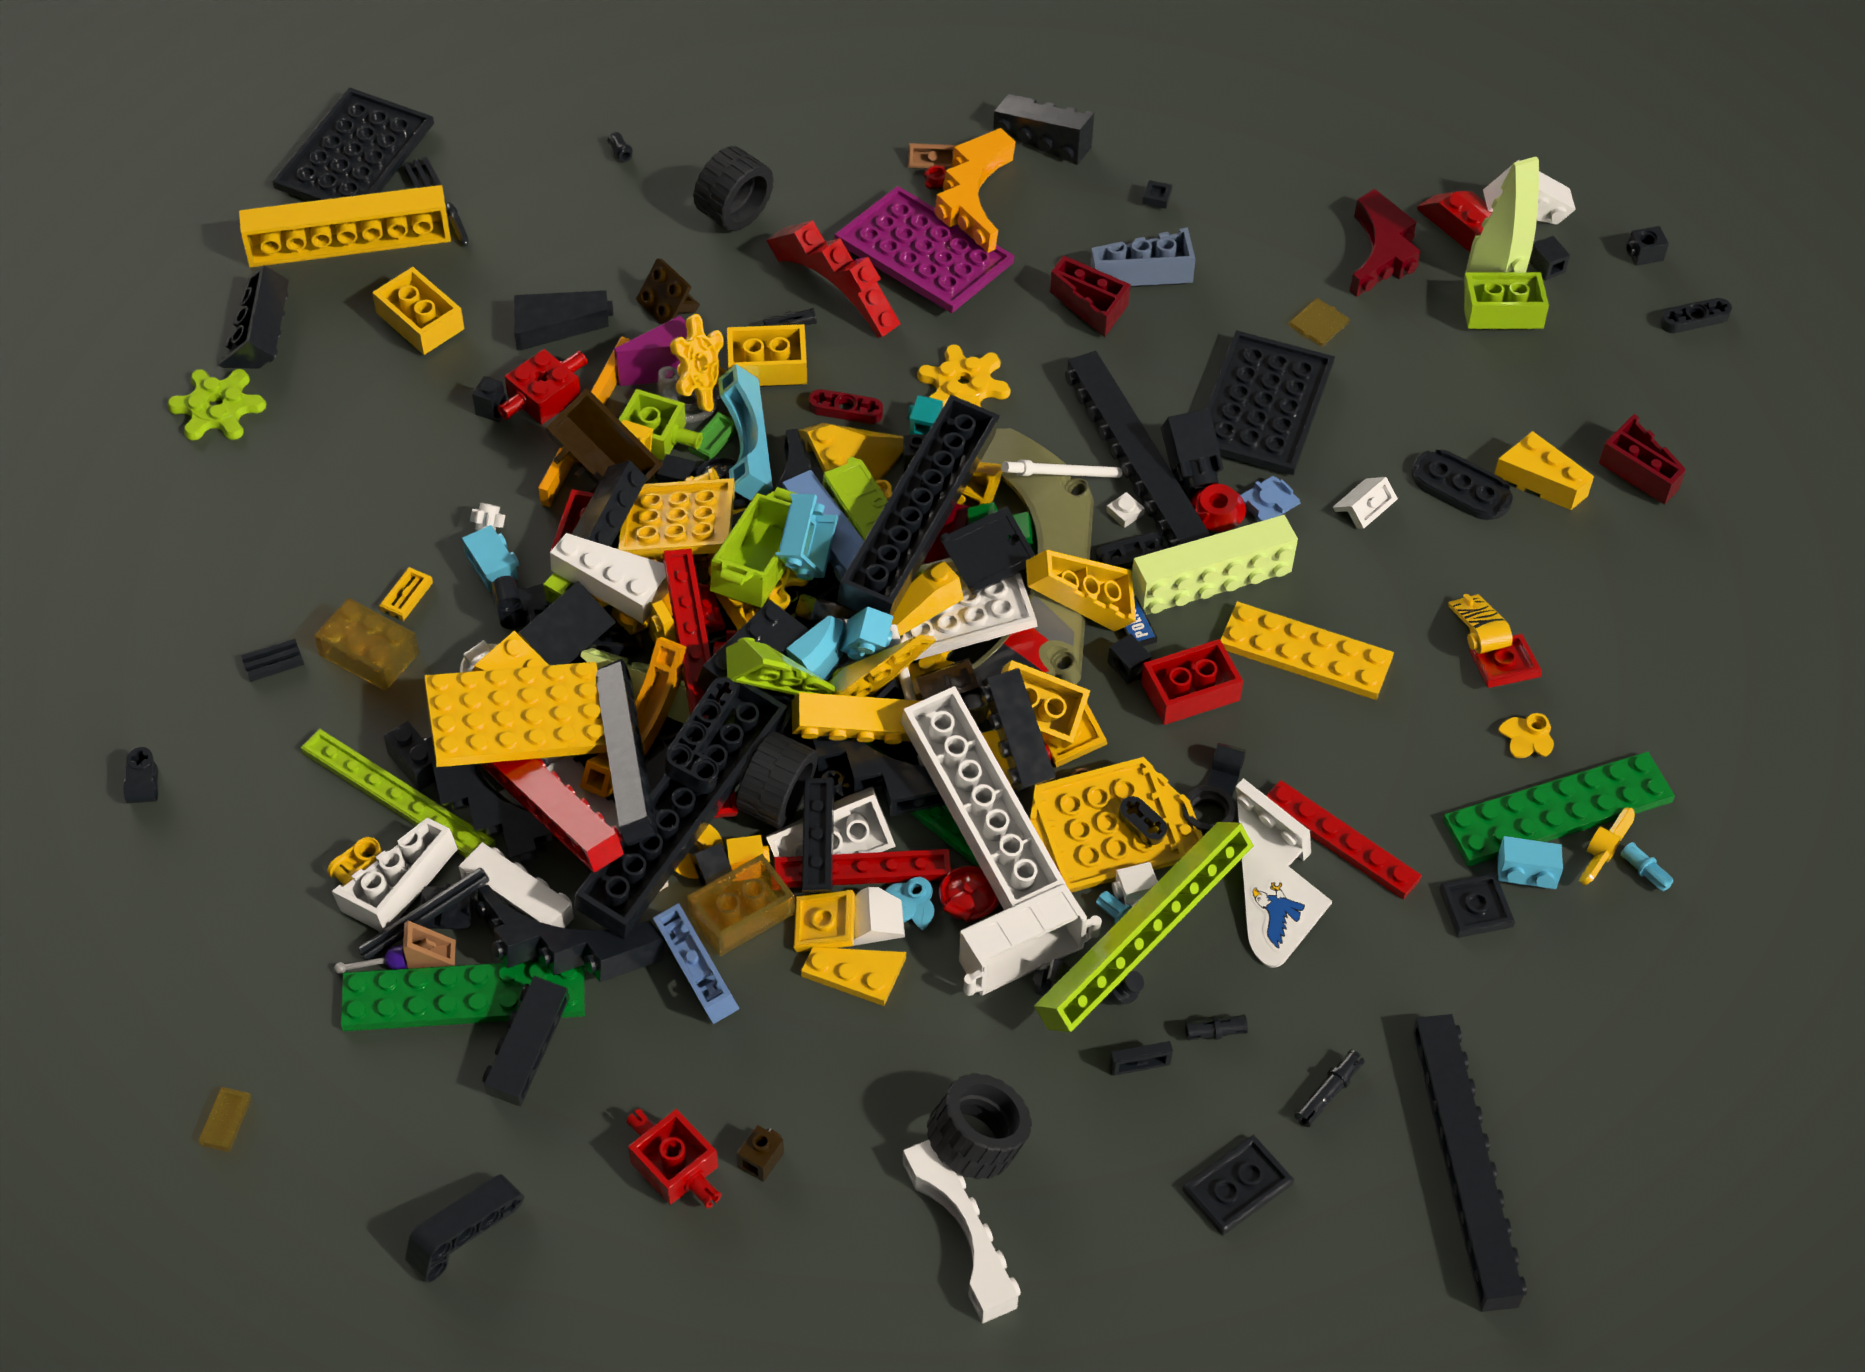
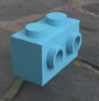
(489, 555)
(866, 633)
(1530, 862)

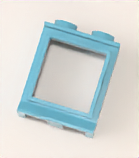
(807, 537)

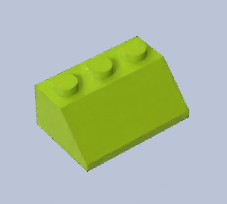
(1505, 300)

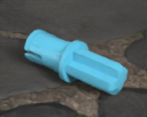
(1647, 867)
(1112, 905)

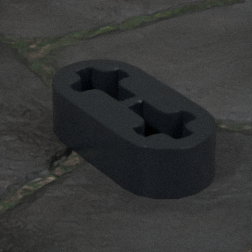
(1145, 818)

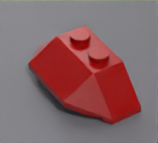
(1457, 214)

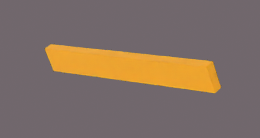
(557, 472)

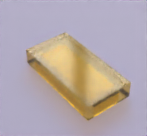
(225, 1119)

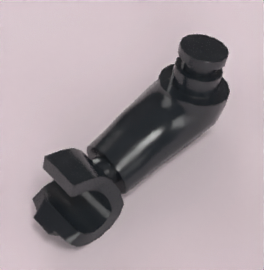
(1122, 994)

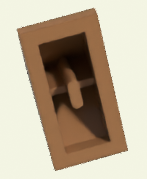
(427, 948)

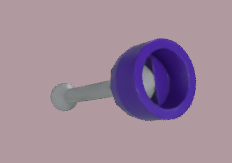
(393, 959)

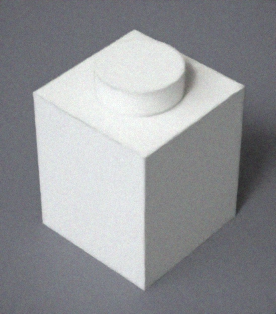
(1133, 883)

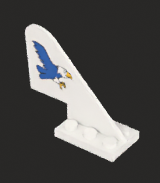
(1277, 899)

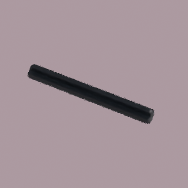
(424, 913)

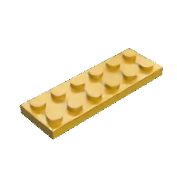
(1306, 650)

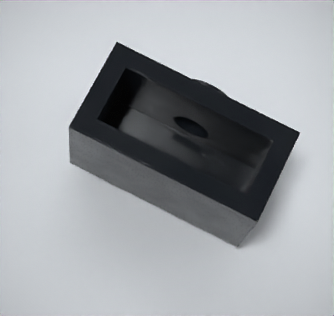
(411, 754)

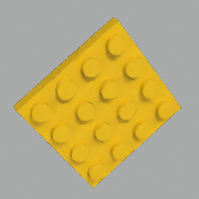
(679, 517)

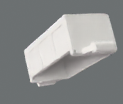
(1023, 939)

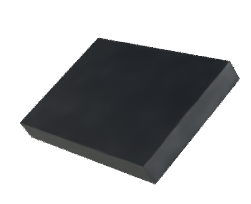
(567, 626)
(1238, 1185)

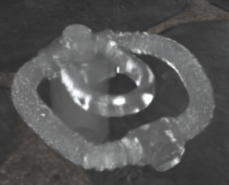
(667, 388)

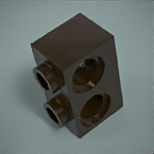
(956, 674)

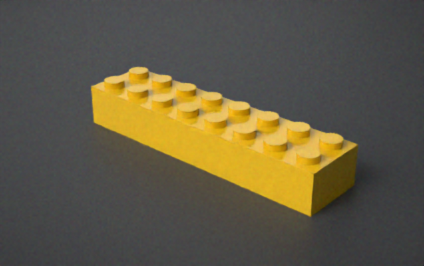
(344, 226)

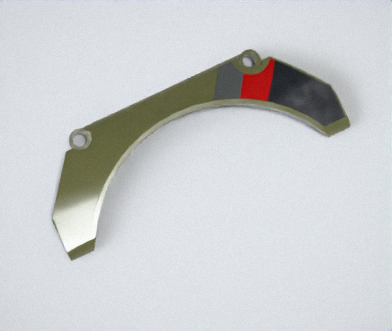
(1063, 524)

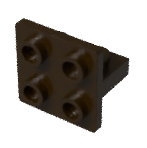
(666, 293)

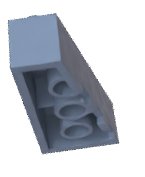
(1150, 261)

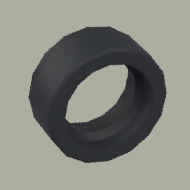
(1211, 795)

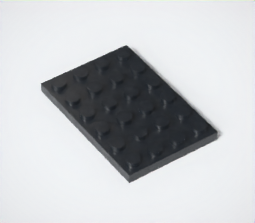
(353, 148)
(1267, 400)

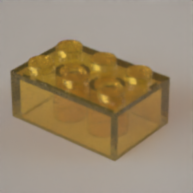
(367, 644)
(741, 904)

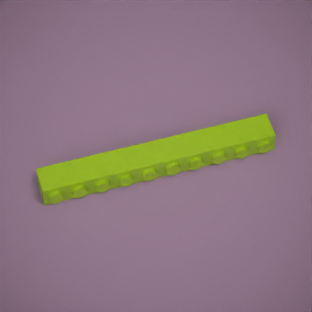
(1143, 927)

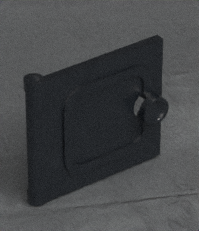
(985, 553)

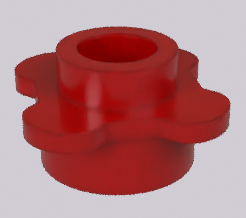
(935, 177)

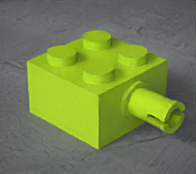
(665, 417)

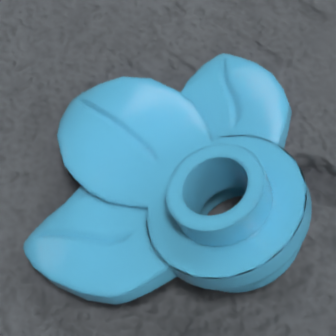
(915, 905)

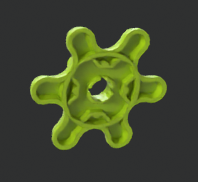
(220, 416)

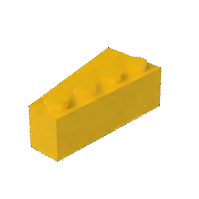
(1085, 586)

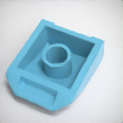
(819, 647)

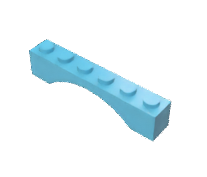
(743, 400)

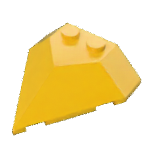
(837, 443)

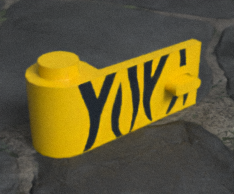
(1487, 627)

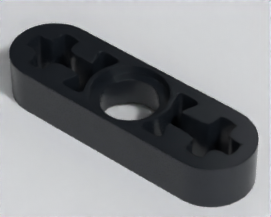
(1712, 311)

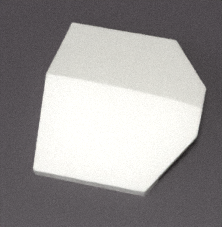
(877, 916)

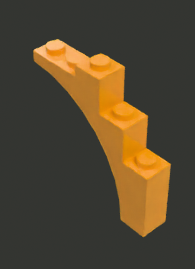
(971, 167)

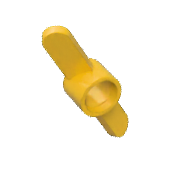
(1605, 844)

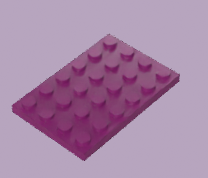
(922, 251)

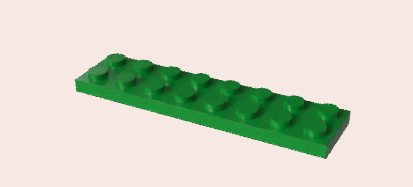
(1559, 807)
(447, 995)

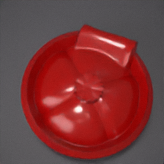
(1219, 507)
(967, 894)

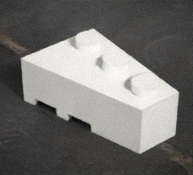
(1553, 198)

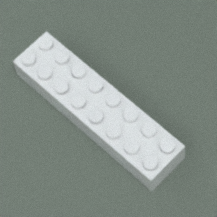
(980, 798)

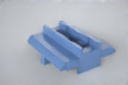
(1269, 499)

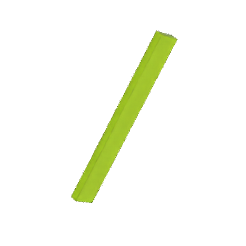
(390, 790)

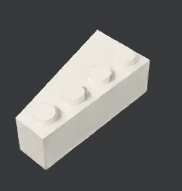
(611, 574)
(397, 877)

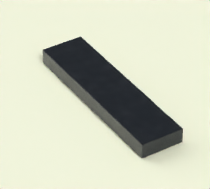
(818, 835)

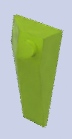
(767, 668)

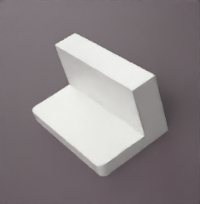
(1367, 501)

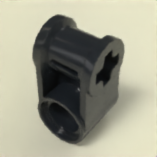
(141, 777)

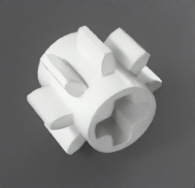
(486, 516)

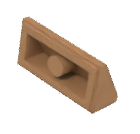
(928, 155)

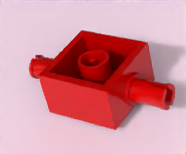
(542, 386)
(673, 1157)

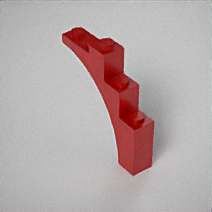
(854, 278)

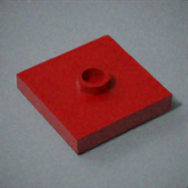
(1507, 664)

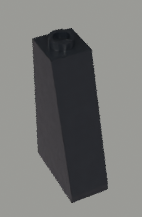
(558, 316)

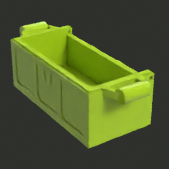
(856, 494)
(747, 559)

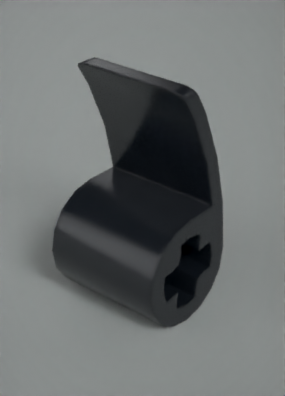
(1226, 767)

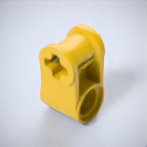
(354, 859)

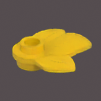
(1526, 738)

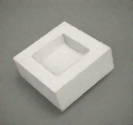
(1125, 510)

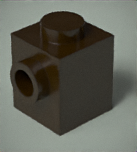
(760, 1152)

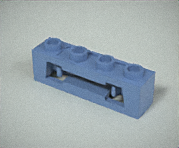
(696, 963)

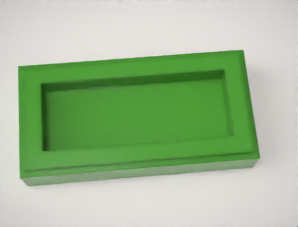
(715, 436)

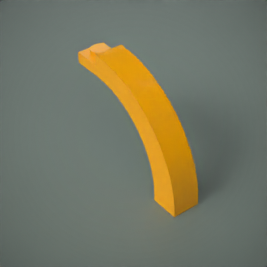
(652, 709)

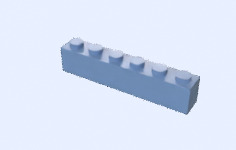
(846, 539)

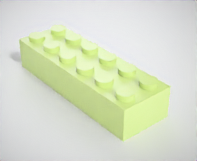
(1214, 564)

